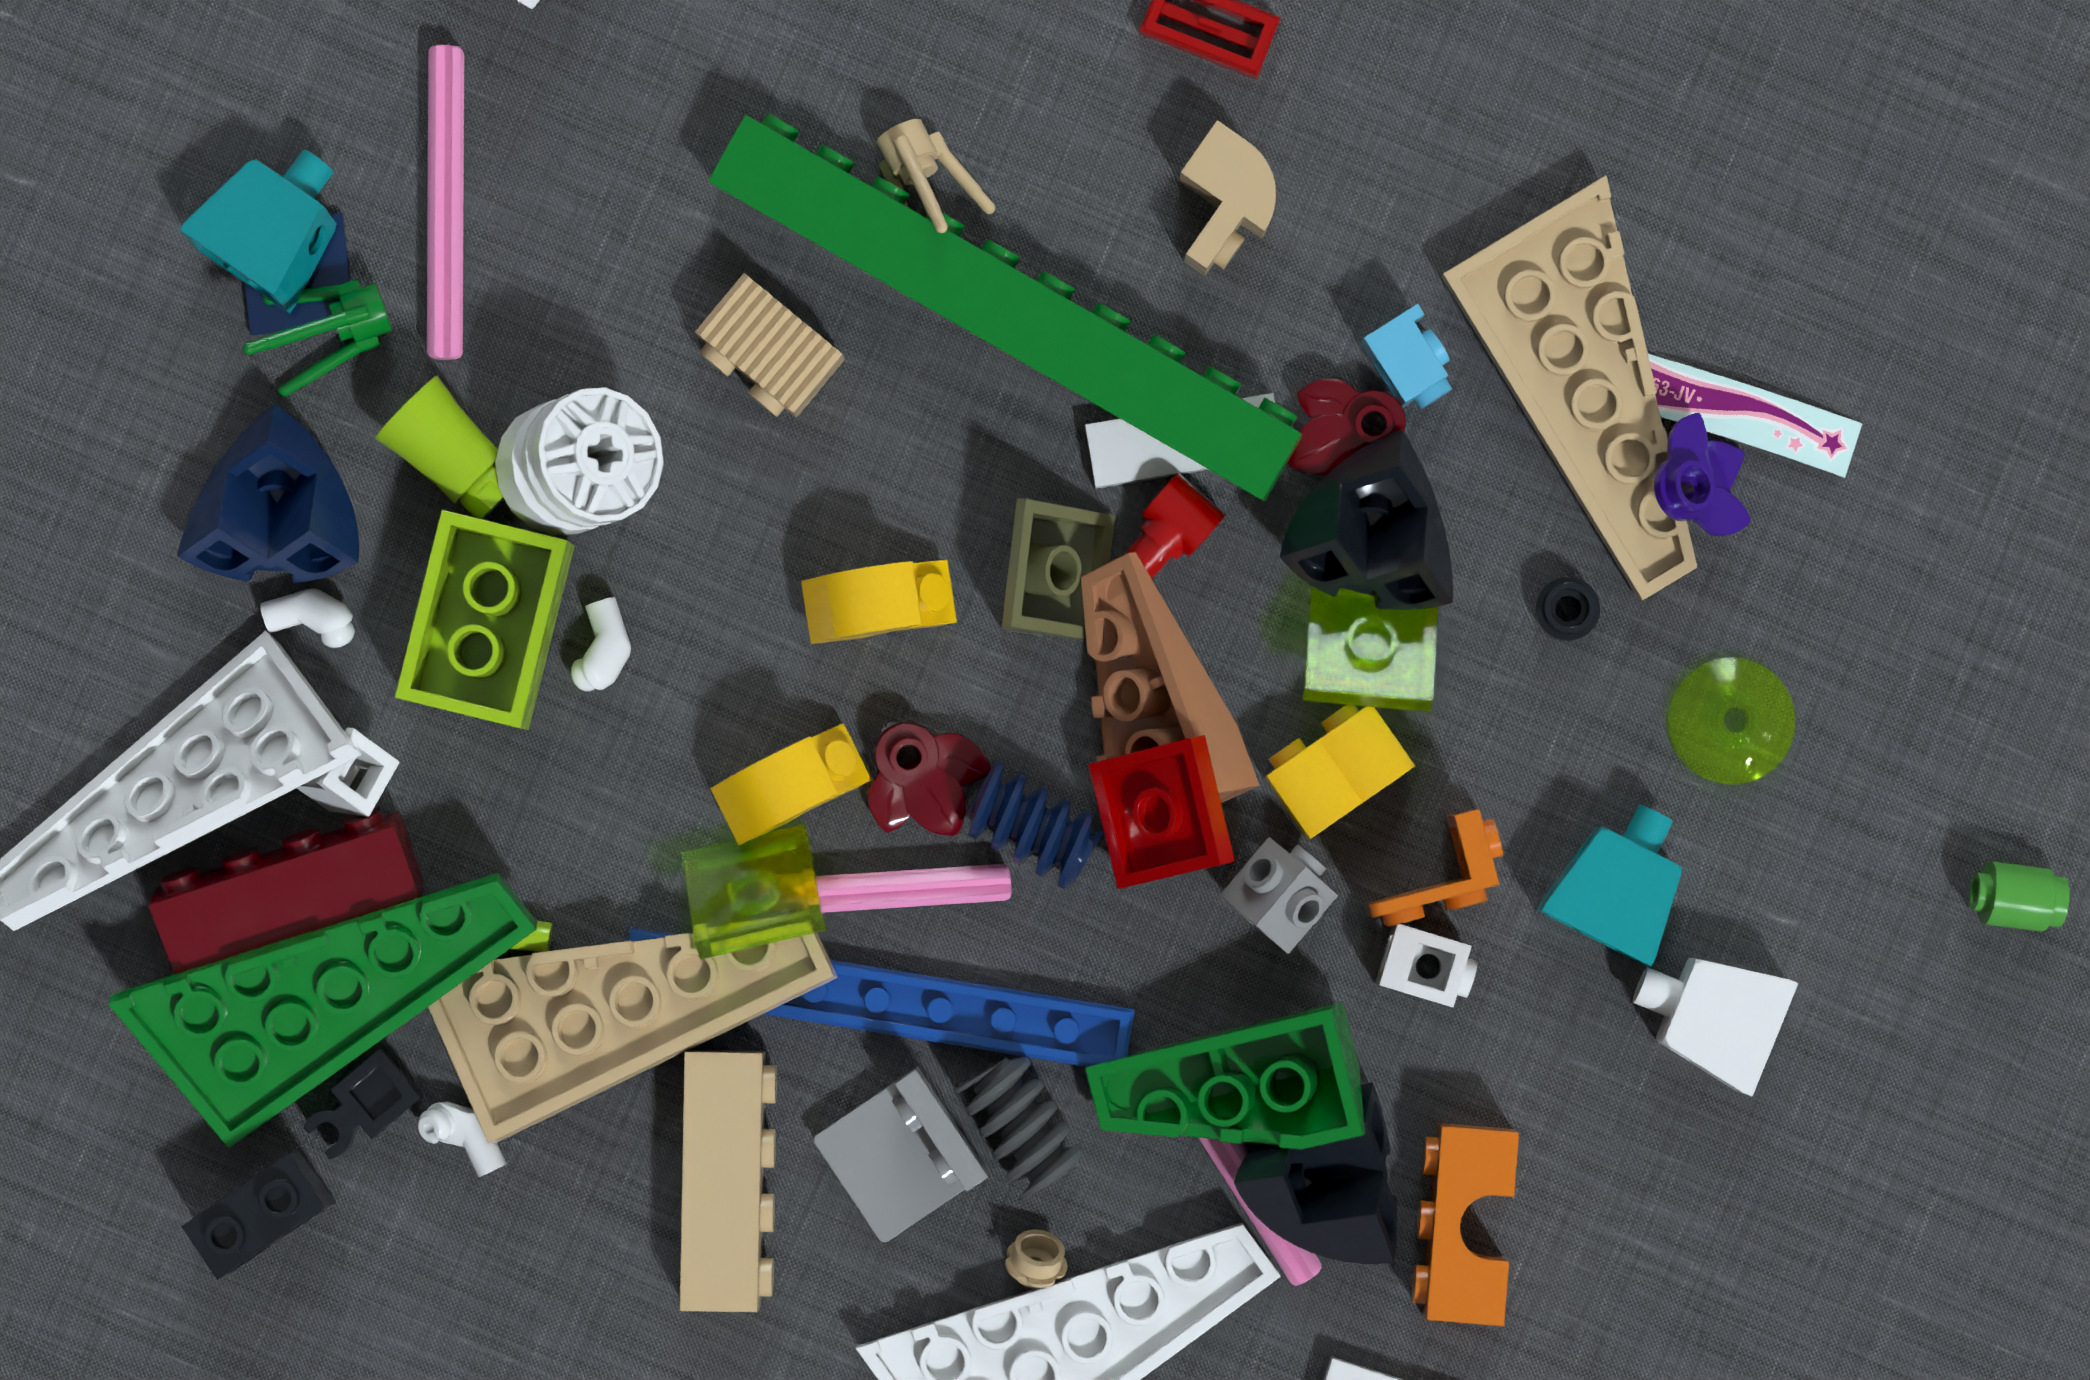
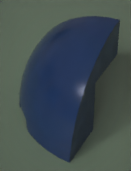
(272, 507)

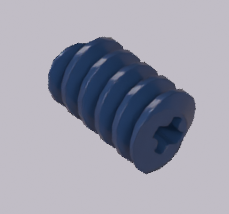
(1032, 825)

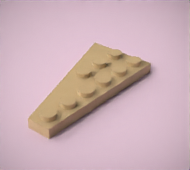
(1574, 354)
(581, 1019)

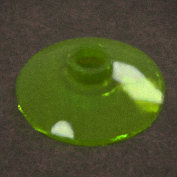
(1699, 728)

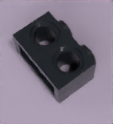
(258, 1214)

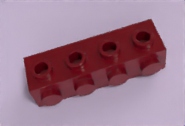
(286, 890)

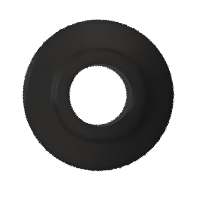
(1587, 603)

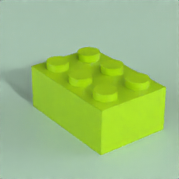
(485, 620)

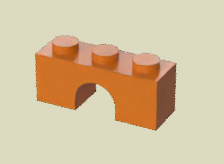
(1464, 1166)

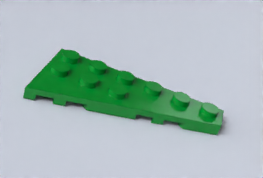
(290, 1014)

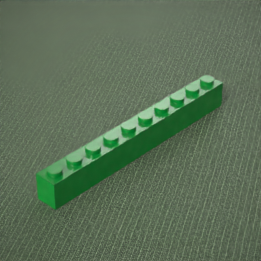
(1007, 307)

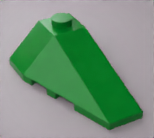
(1260, 1083)

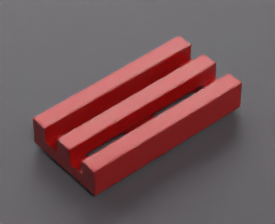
(1205, 50)

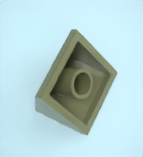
(1046, 563)

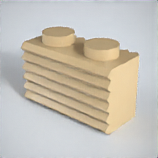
(768, 347)

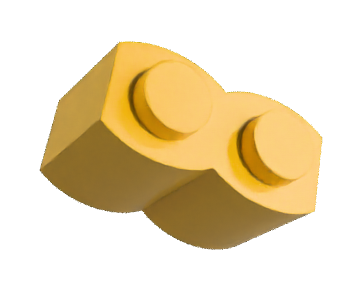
(1337, 770)

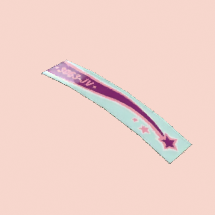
(1755, 416)

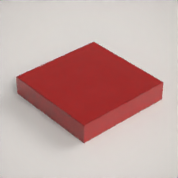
(1161, 812)

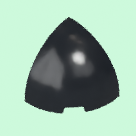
(1374, 530)
(1328, 1195)

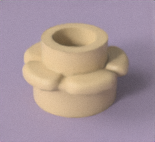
(1036, 1259)

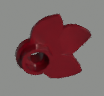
(1336, 423)
(931, 785)

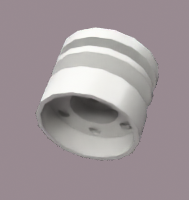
(548, 470)

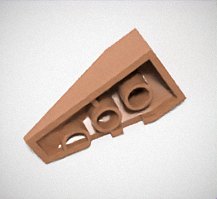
(1151, 677)

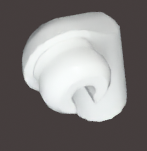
(314, 610)
(608, 650)
(460, 1127)

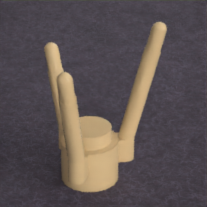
(911, 157)

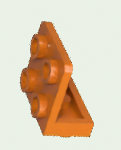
(1475, 847)

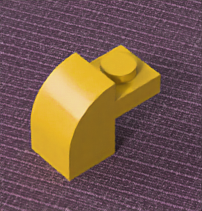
(878, 600)
(790, 783)

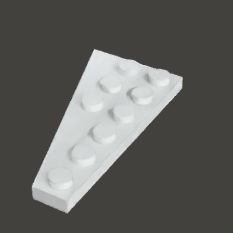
(209, 761)
(1088, 1326)

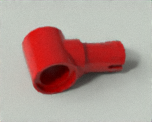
(1175, 524)

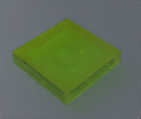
(1369, 653)
(753, 892)

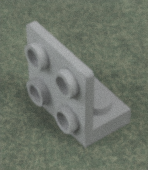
(900, 1155)

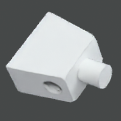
(1718, 1017)

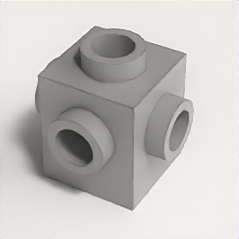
(1280, 893)

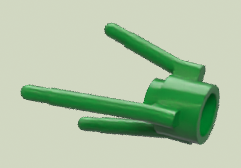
(357, 316)

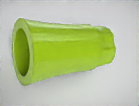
(445, 448)

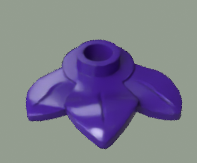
(1698, 479)

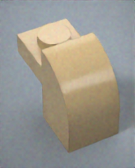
(1238, 183)

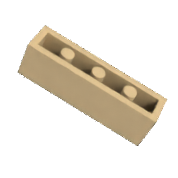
(724, 1180)

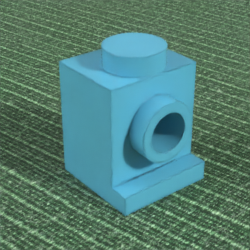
(1409, 359)

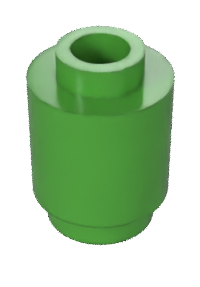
(2019, 896)

